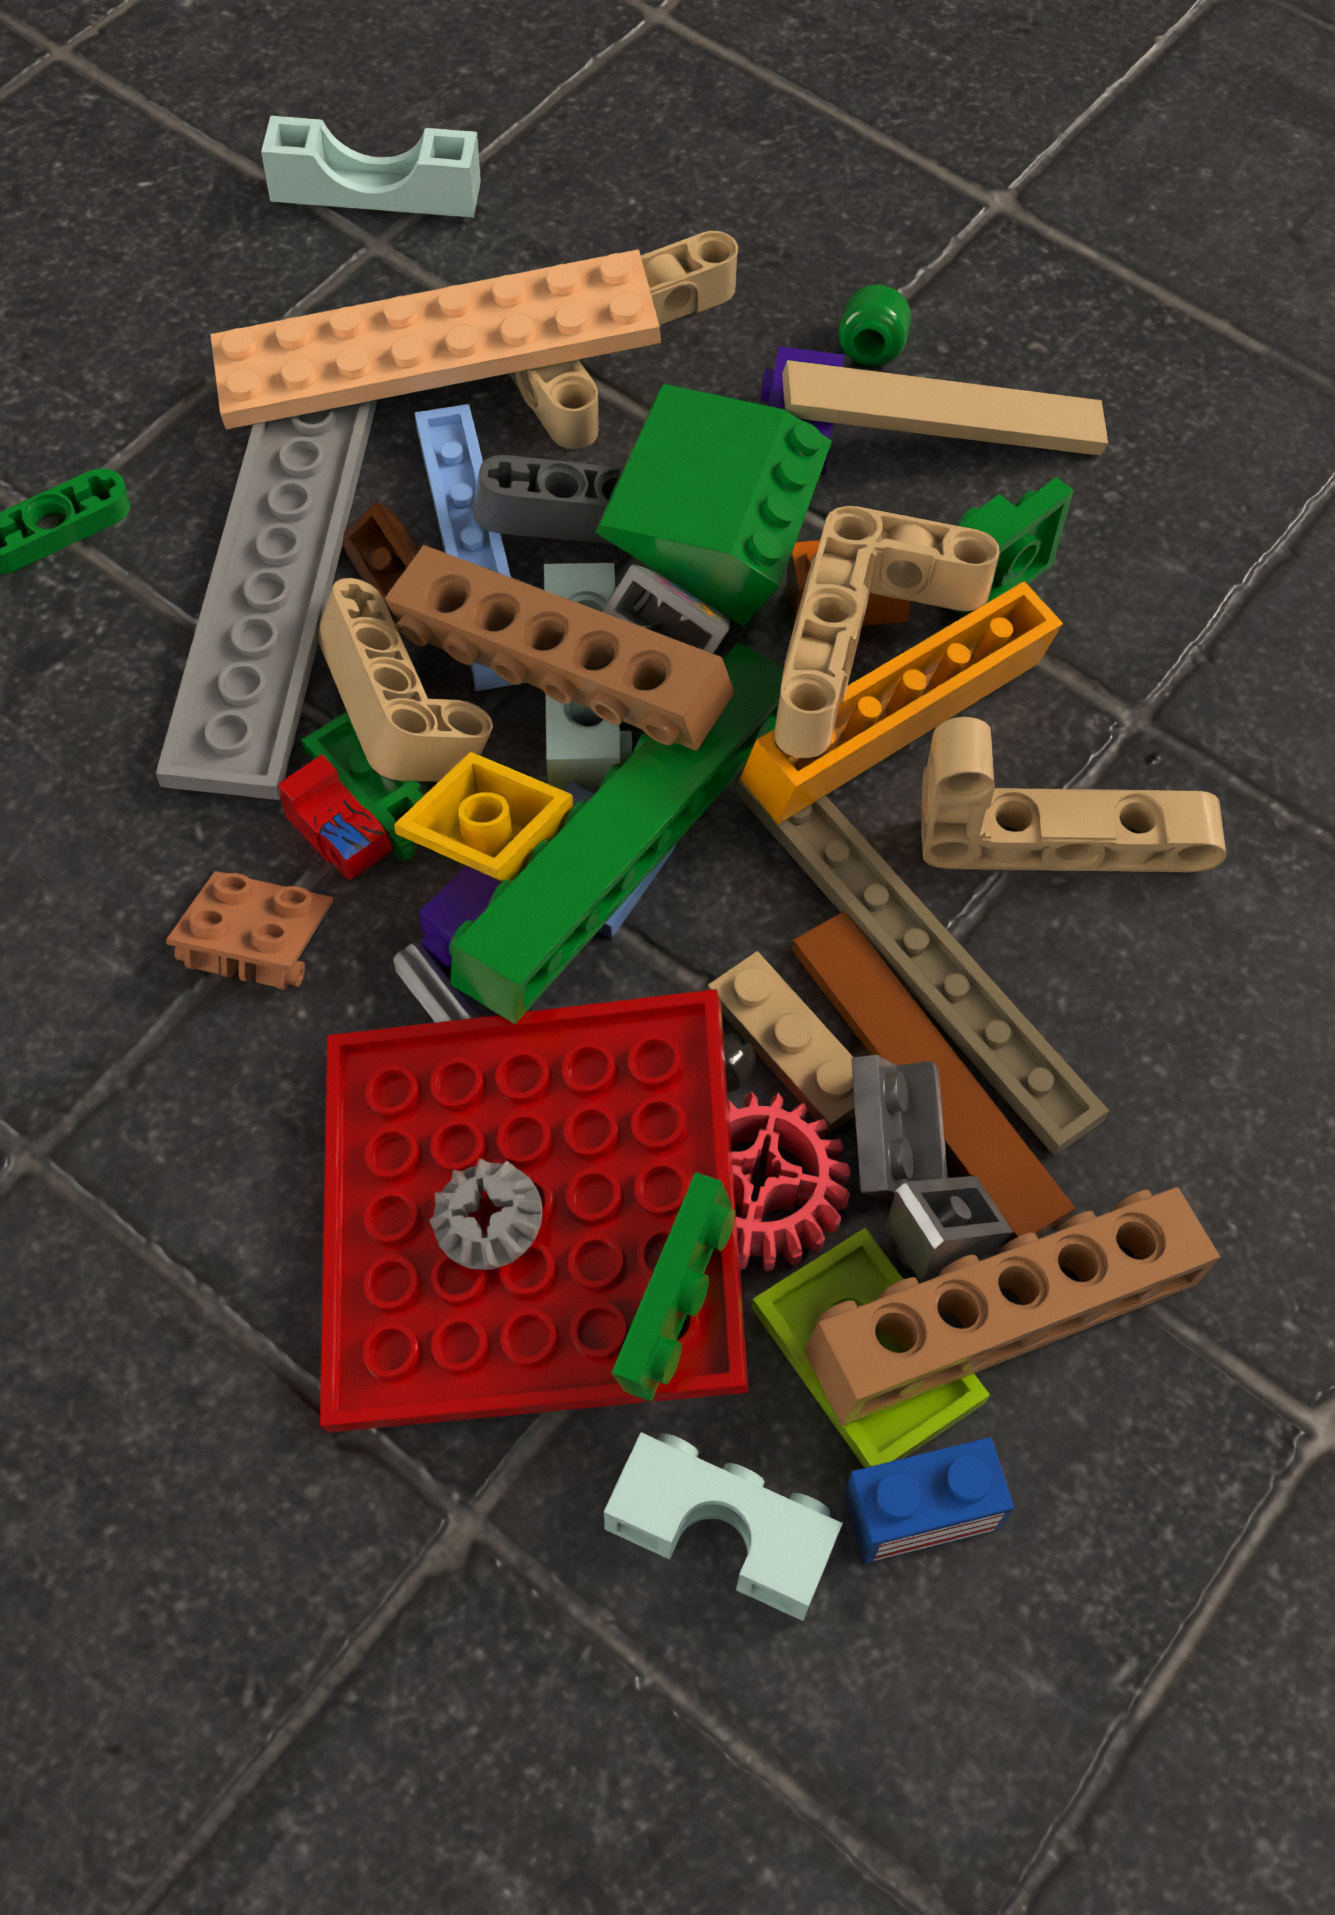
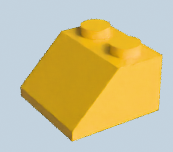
(486, 816)

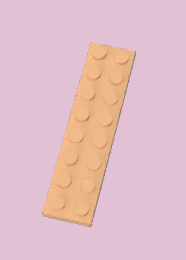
(433, 339)

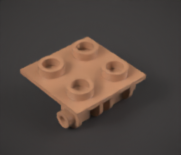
(249, 925)

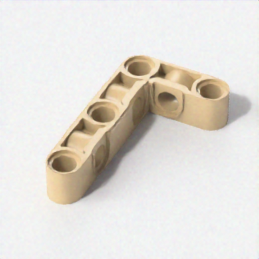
(681, 281)
(858, 556)
(1055, 826)

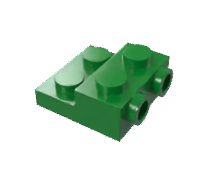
(1025, 533)

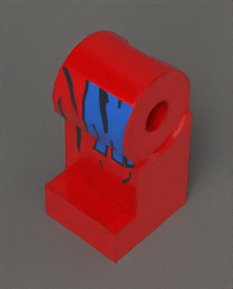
(333, 819)

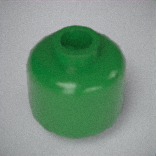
(874, 325)

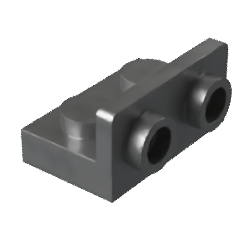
(897, 1124)

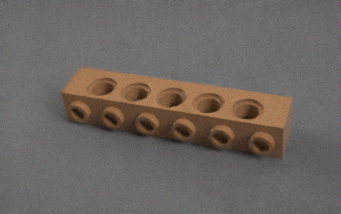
(561, 648)
(867, 1378)

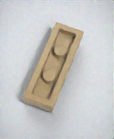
(789, 1039)

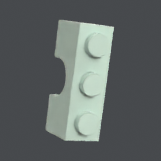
(670, 1489)

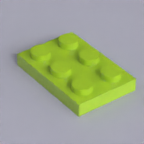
(860, 1273)

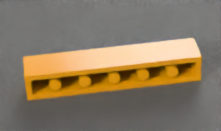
(908, 699)

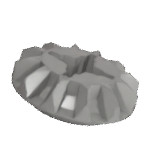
(509, 1231)

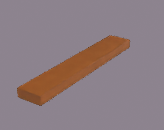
(897, 1029)

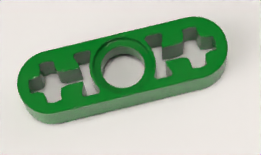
(79, 491)

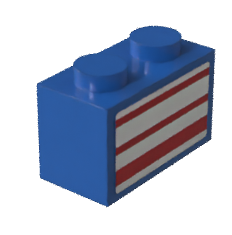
(928, 1500)

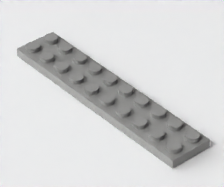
(265, 605)

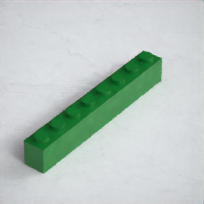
(608, 849)

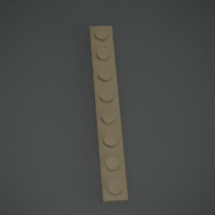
(938, 972)

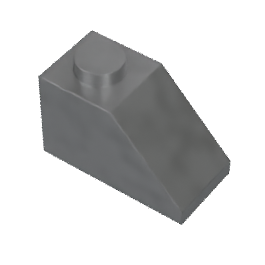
(943, 1222)

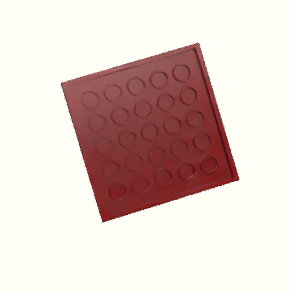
(608, 1123)

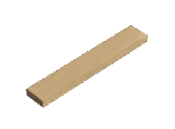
(944, 408)

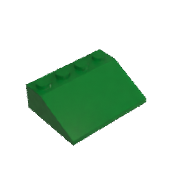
(716, 496)

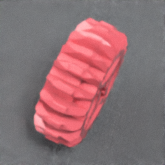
(785, 1186)

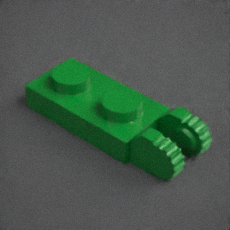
(377, 793)

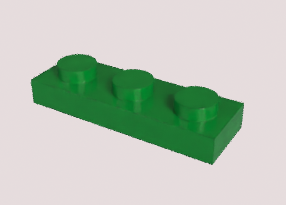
(675, 1288)

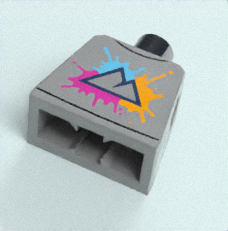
(667, 609)

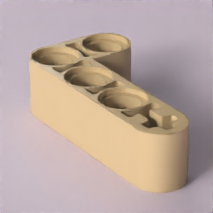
(390, 712)

